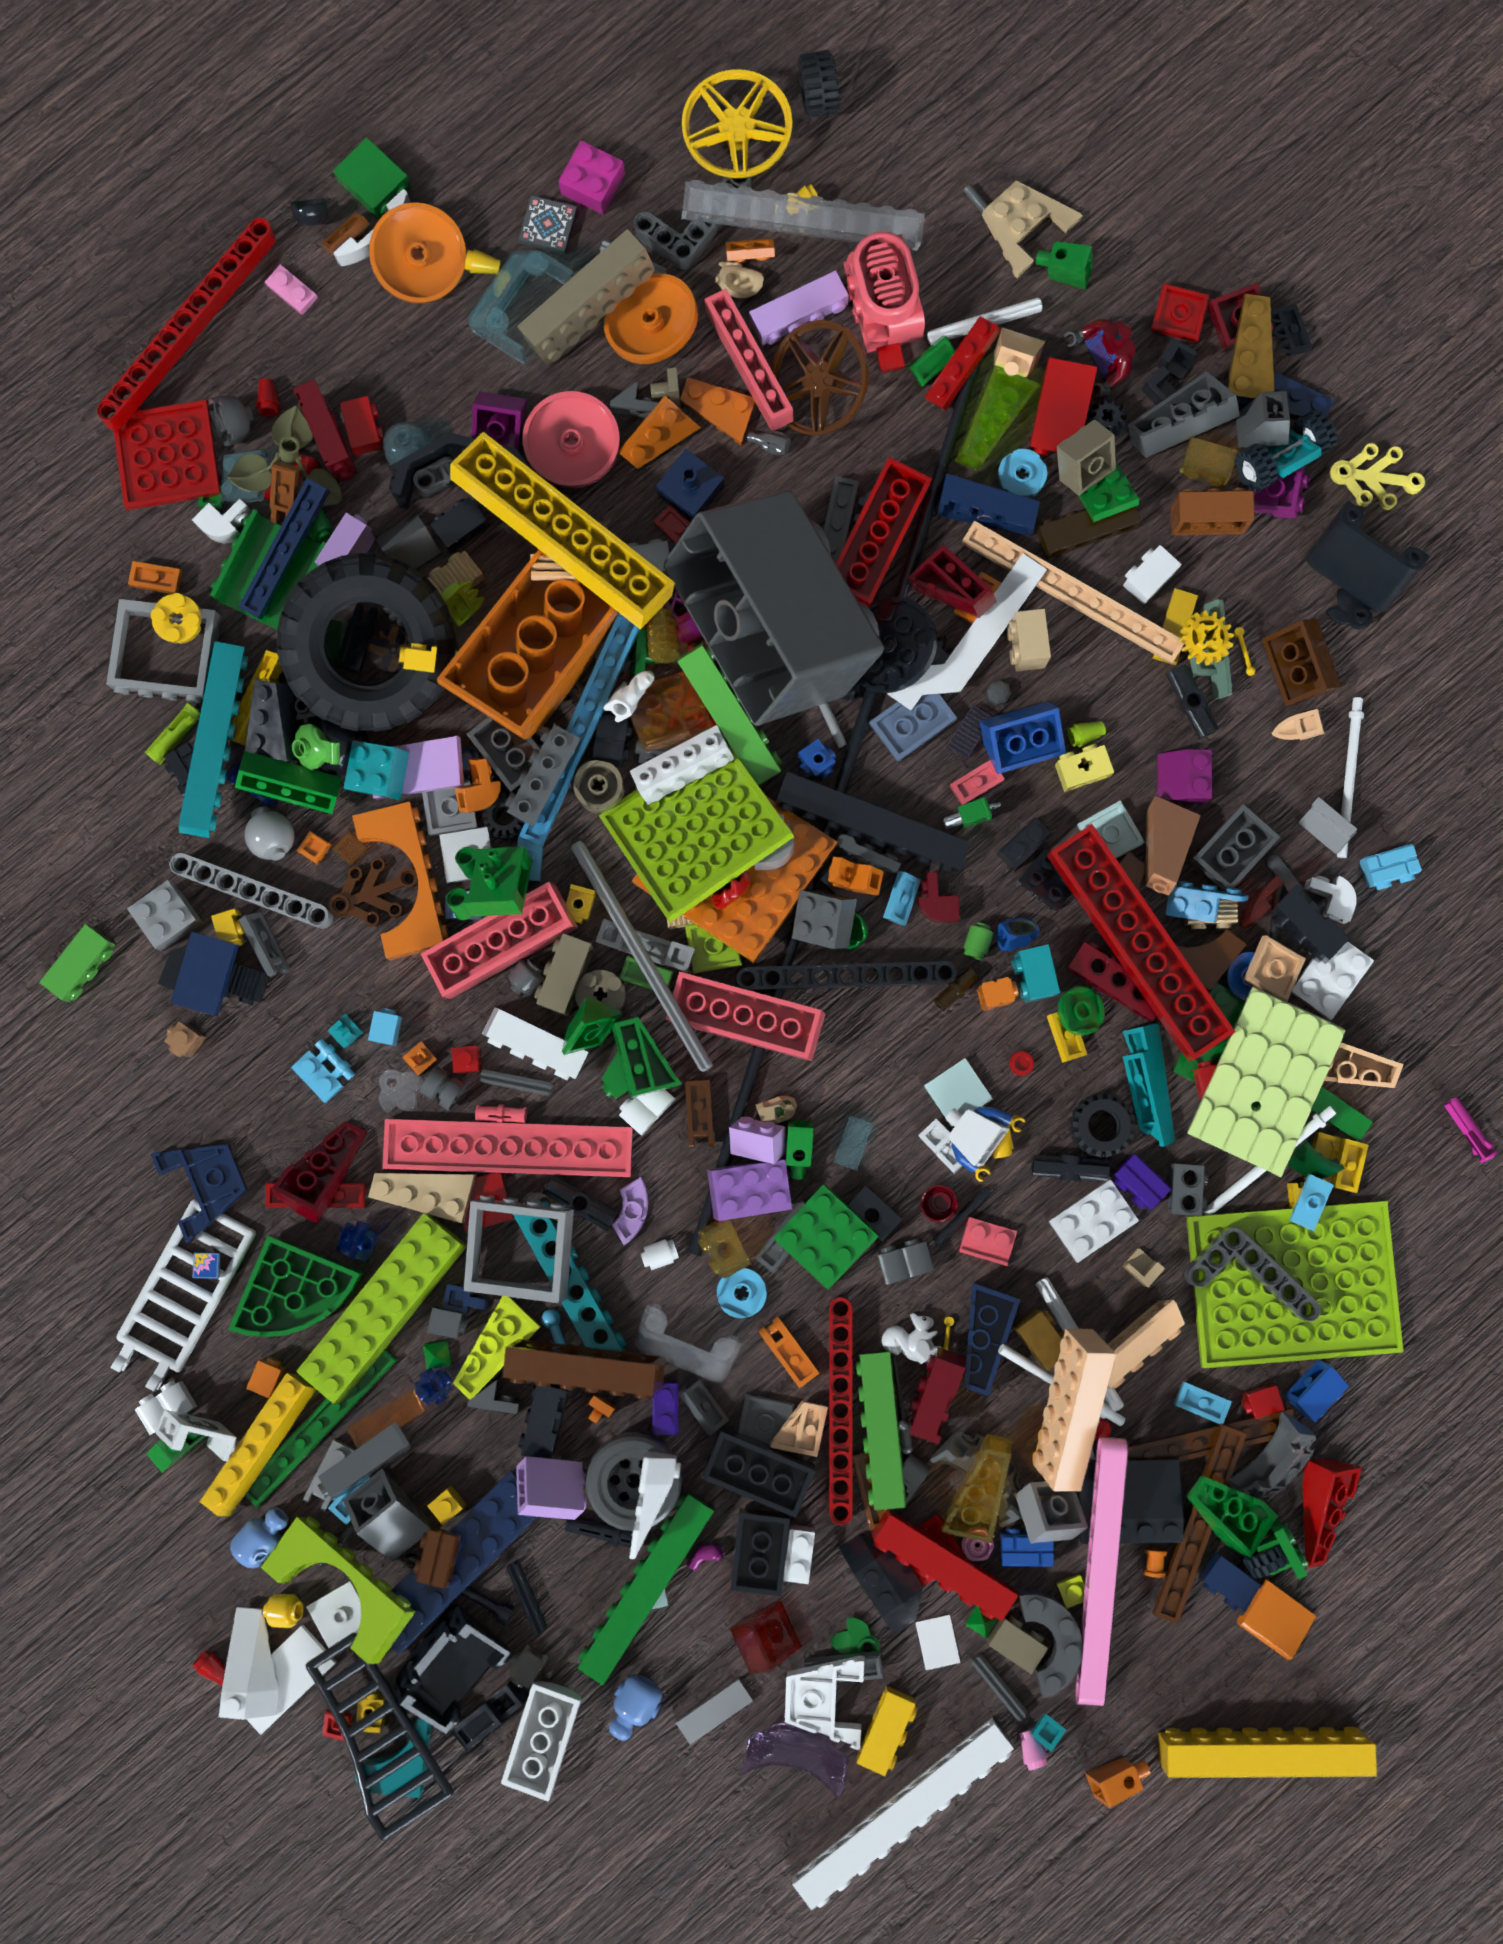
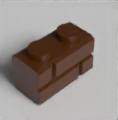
(438, 1557)

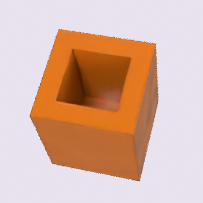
(266, 1376)

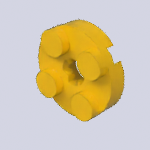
(178, 604)

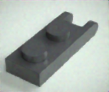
(264, 944)

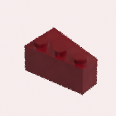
(952, 583)

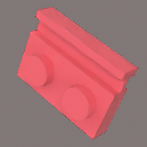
(987, 1241)

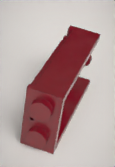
(325, 431)

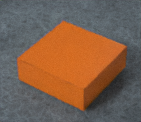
(314, 847)

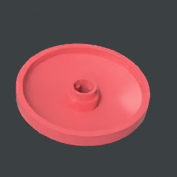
(571, 439)

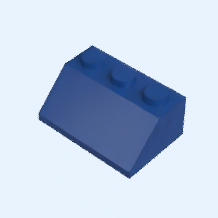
(1023, 737)

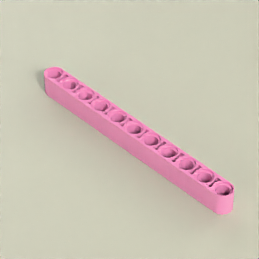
(1101, 1570)

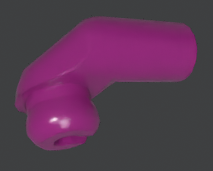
(704, 1553)

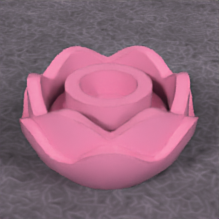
(976, 1553)

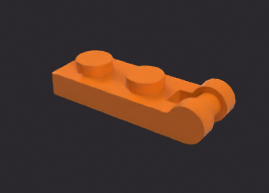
(789, 1353)

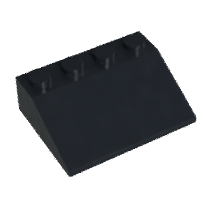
(1150, 1501)

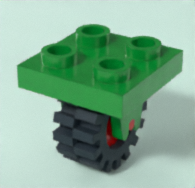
(1276, 1554)

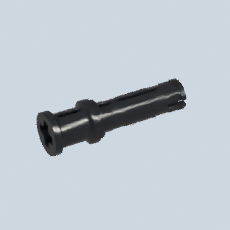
(600, 1531)

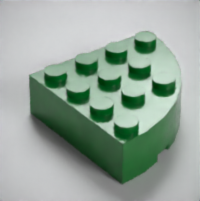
(292, 1290)

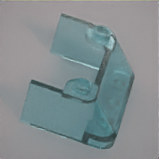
(488, 316)

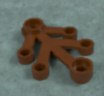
(369, 893)

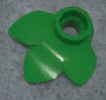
(854, 1638)

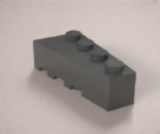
(1183, 415)

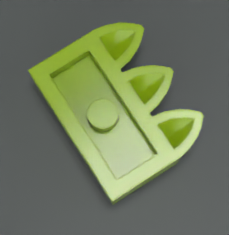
(461, 601)

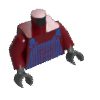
(1110, 349)

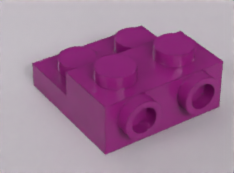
(1284, 496)

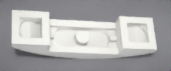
(352, 252)

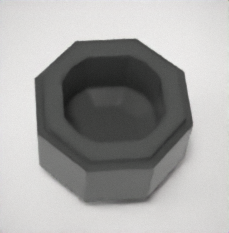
(998, 693)

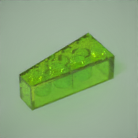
(995, 411)

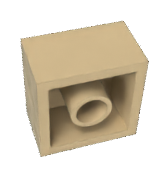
(1029, 640)

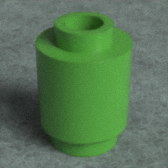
(978, 941)

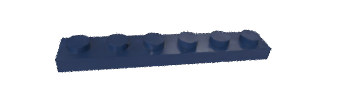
(284, 548)

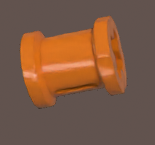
(1155, 1562)

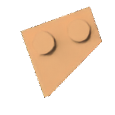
(802, 1430)

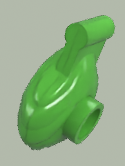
(314, 748)

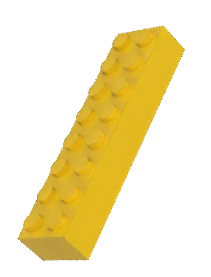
(1267, 1753)

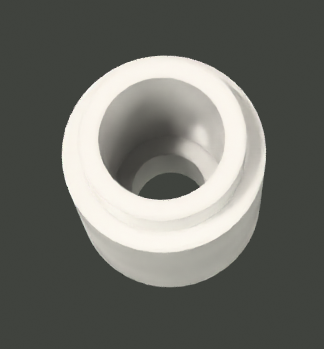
(659, 1254)

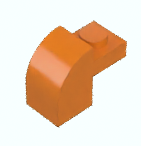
(482, 791)
(855, 877)

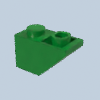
(165, 1457)

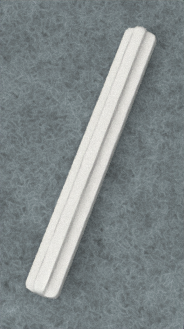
(997, 317)

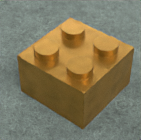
(1040, 1337)

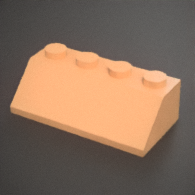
(1144, 1338)

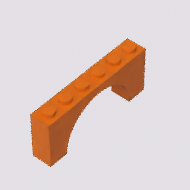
(400, 828)

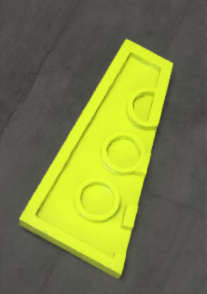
(487, 1357)

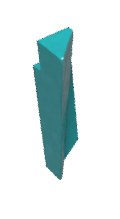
(1149, 1083)

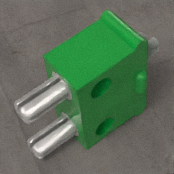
(971, 814)

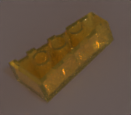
(979, 1496)

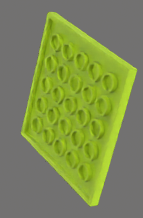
(697, 836)

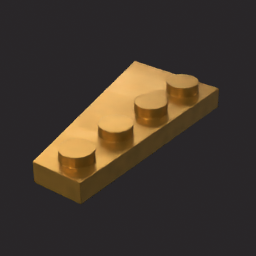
(1252, 355)

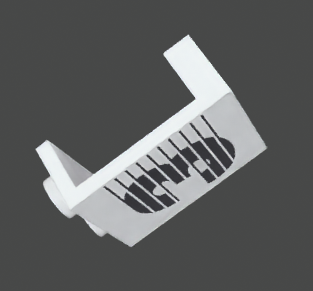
(175, 1427)

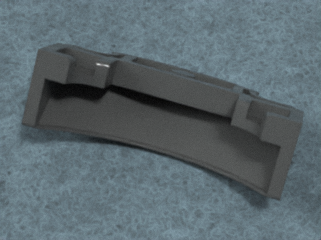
(960, 1452)
(1278, 1462)

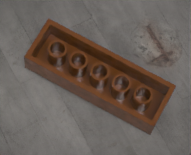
(584, 1367)

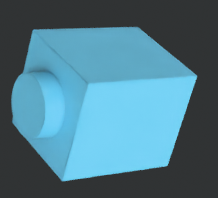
(385, 1027)

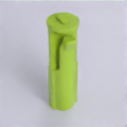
(173, 733)

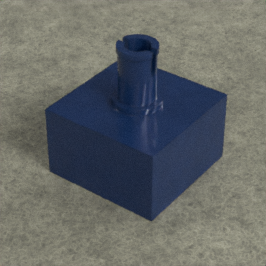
(690, 485)

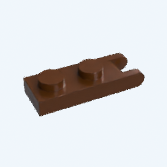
(699, 1111)

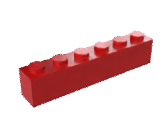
(944, 1565)

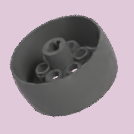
(606, 1462)

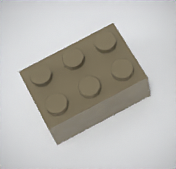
(563, 974)

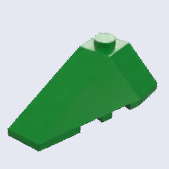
(1232, 1515)

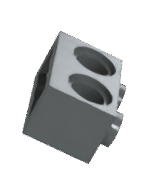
(1181, 1189)

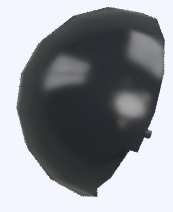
(345, 737)

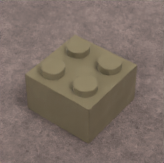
(1086, 457)

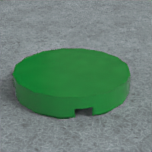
(1081, 1011)

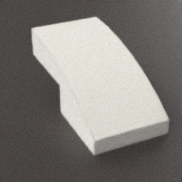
(938, 1140)

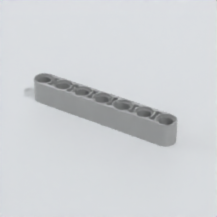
(240, 887)

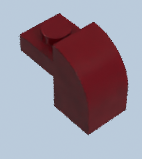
(935, 908)

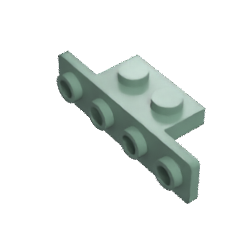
(1219, 671)

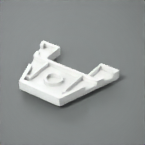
(813, 1699)

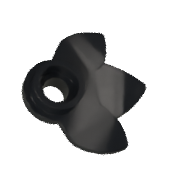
(1348, 609)

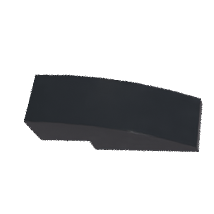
(489, 1714)

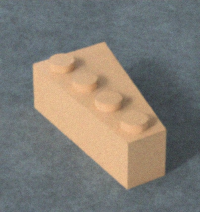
(1362, 1068)

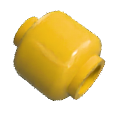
(283, 1610)

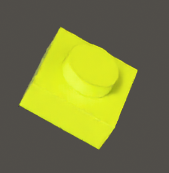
(1072, 1590)

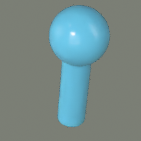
(551, 1319)

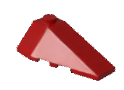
(1324, 1495)

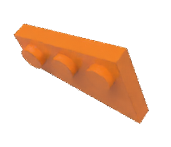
(719, 406)
(658, 433)

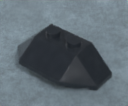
(887, 1582)

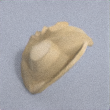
(738, 280)

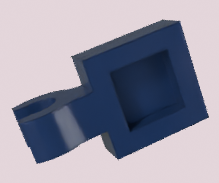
(459, 1300)

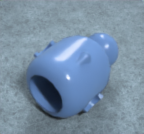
(258, 1538)
(635, 1704)

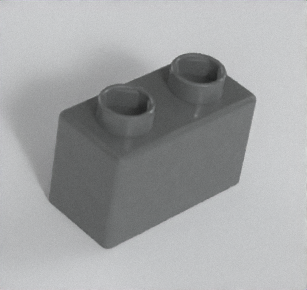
(773, 605)

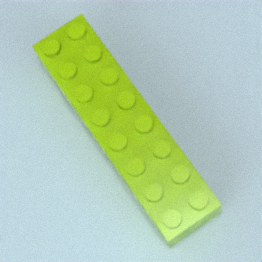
(381, 1308)

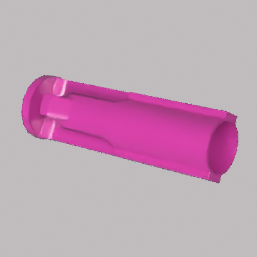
(1471, 1131)

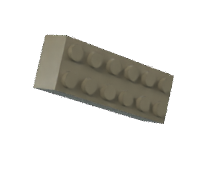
(587, 297)

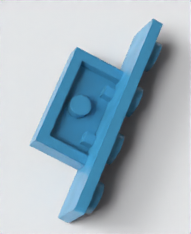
(1198, 902)

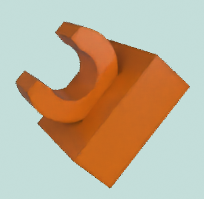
(420, 1058)
(601, 1406)

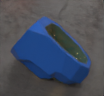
(1016, 933)

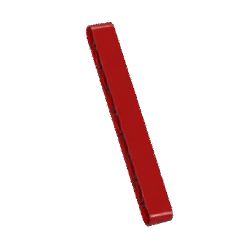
(840, 1422)

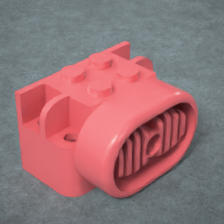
(890, 308)

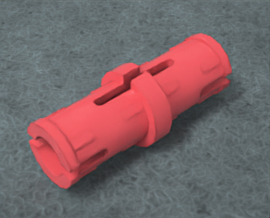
(501, 1114)

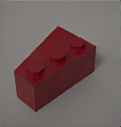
(936, 1394)

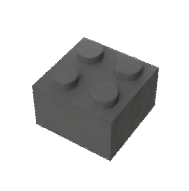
(824, 919)

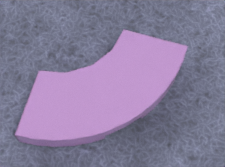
(633, 1210)

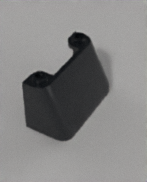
(1362, 563)
(447, 1667)

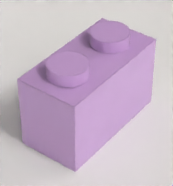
(757, 1140)

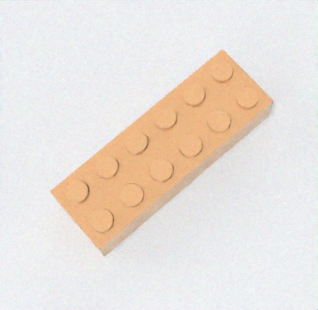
(1073, 1409)

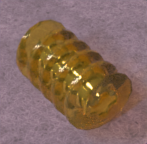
(662, 637)

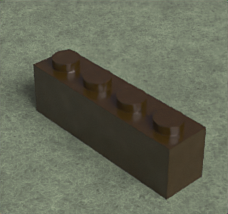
(1079, 530)

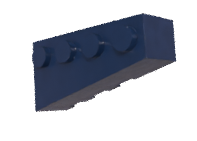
(988, 506)

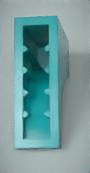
(403, 1774)

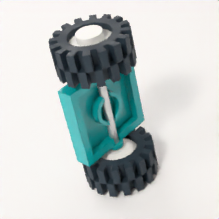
(1261, 464)

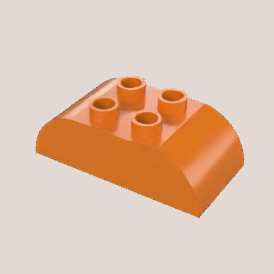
(529, 650)

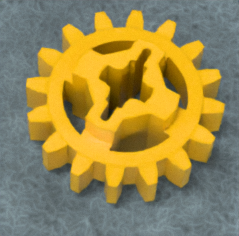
(1217, 640)

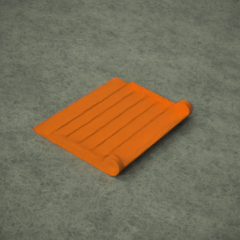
(1277, 1620)

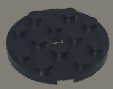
(913, 647)

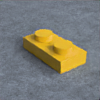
(1068, 1044)

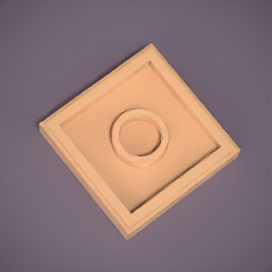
(1274, 968)

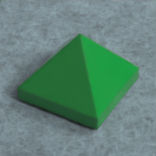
(437, 1355)
(980, 1623)

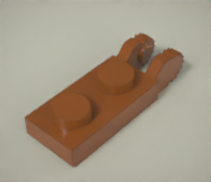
(283, 489)

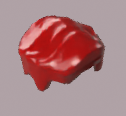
(731, 891)

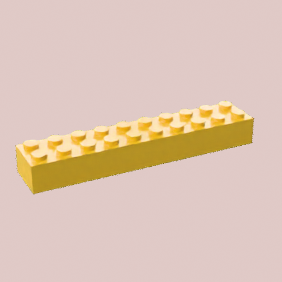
(561, 530)

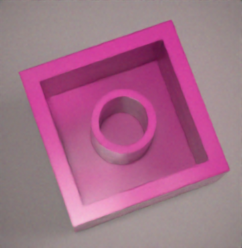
(591, 177)

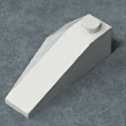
(655, 1483)
(249, 1676)

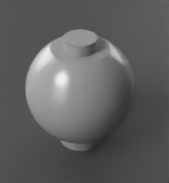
(269, 834)

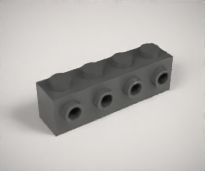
(543, 774)

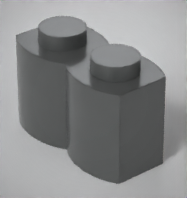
(905, 1262)

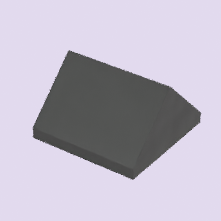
(409, 543)

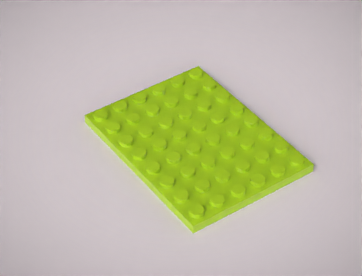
(1340, 1264)

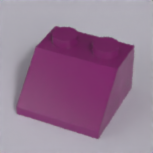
(499, 418)
(1185, 776)

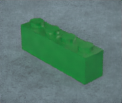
(288, 782)

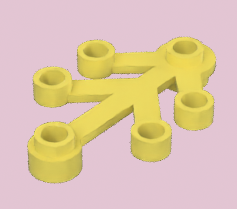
(1374, 476)

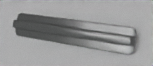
(516, 1082)
(999, 1687)

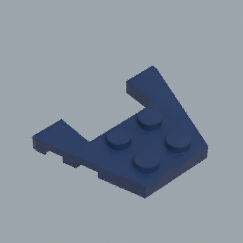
(213, 1178)

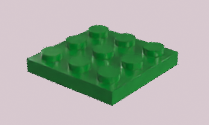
(826, 1236)

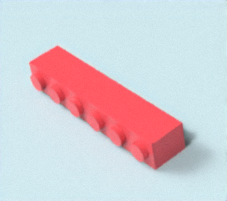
(749, 360)

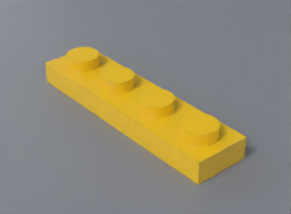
(268, 668)

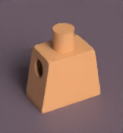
(1017, 352)

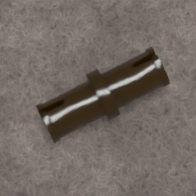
(956, 989)

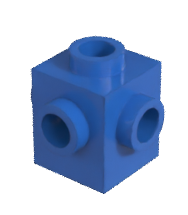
(814, 752)

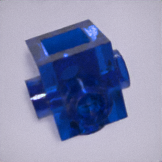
(357, 1240)
(425, 1390)

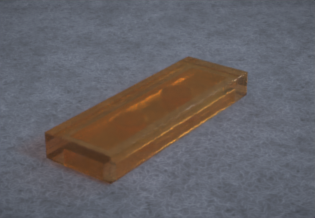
(398, 1411)

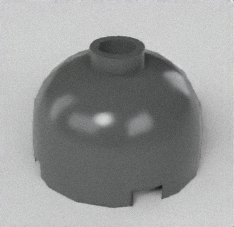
(230, 418)

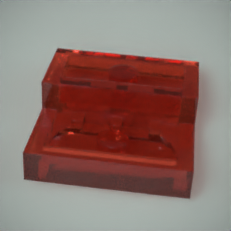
(1257, 904)

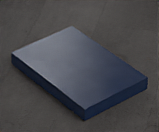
(204, 974)

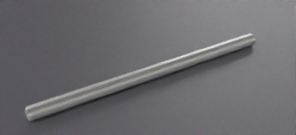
(642, 957)

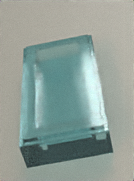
(853, 1143)

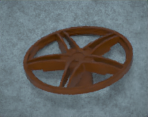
(822, 375)

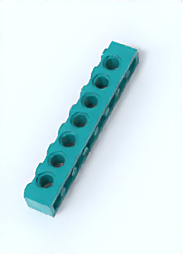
(578, 1276)

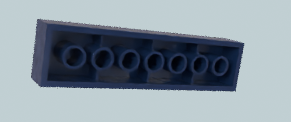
(485, 1536)

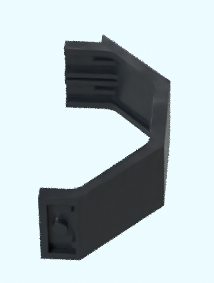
(403, 471)

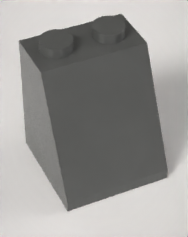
(386, 1516)

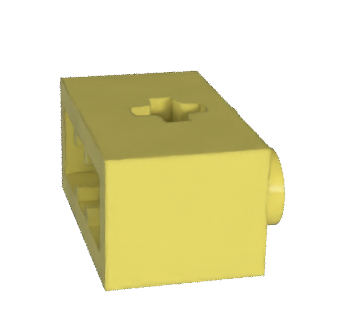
(1073, 777)

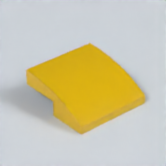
(1349, 1153)

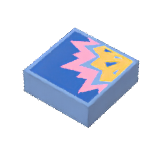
(206, 1265)

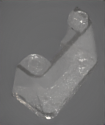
(709, 1365)

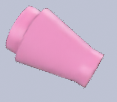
(1033, 1752)

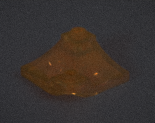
(669, 713)

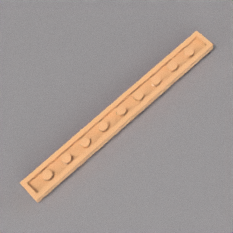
(1077, 594)

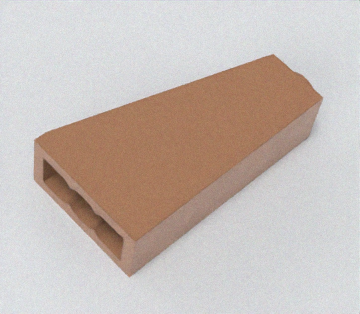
(1167, 843)

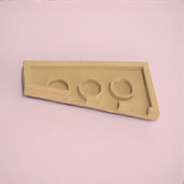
(432, 1194)

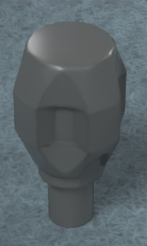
(772, 442)

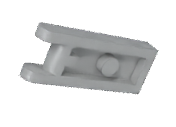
(335, 1453)

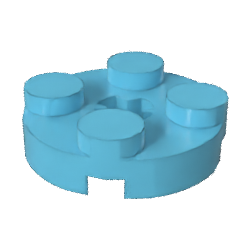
(1013, 463)
(747, 1305)

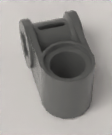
(437, 475)
(914, 1474)

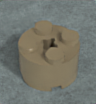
(604, 773)
(602, 980)

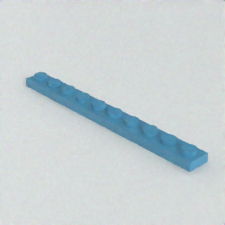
(586, 719)

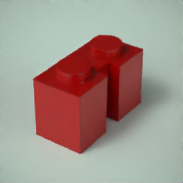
(361, 425)

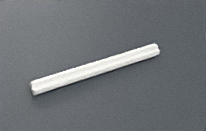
(1066, 1322)

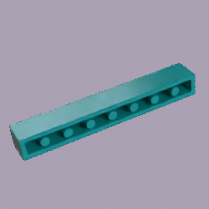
(212, 739)

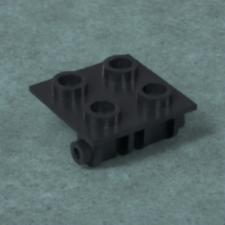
(1045, 882)

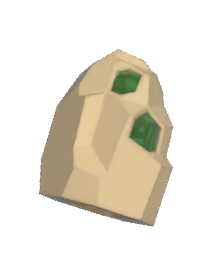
(777, 1109)

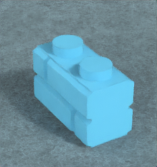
(1390, 866)

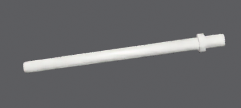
(1356, 716)
(1318, 1121)

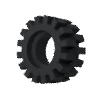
(494, 826)

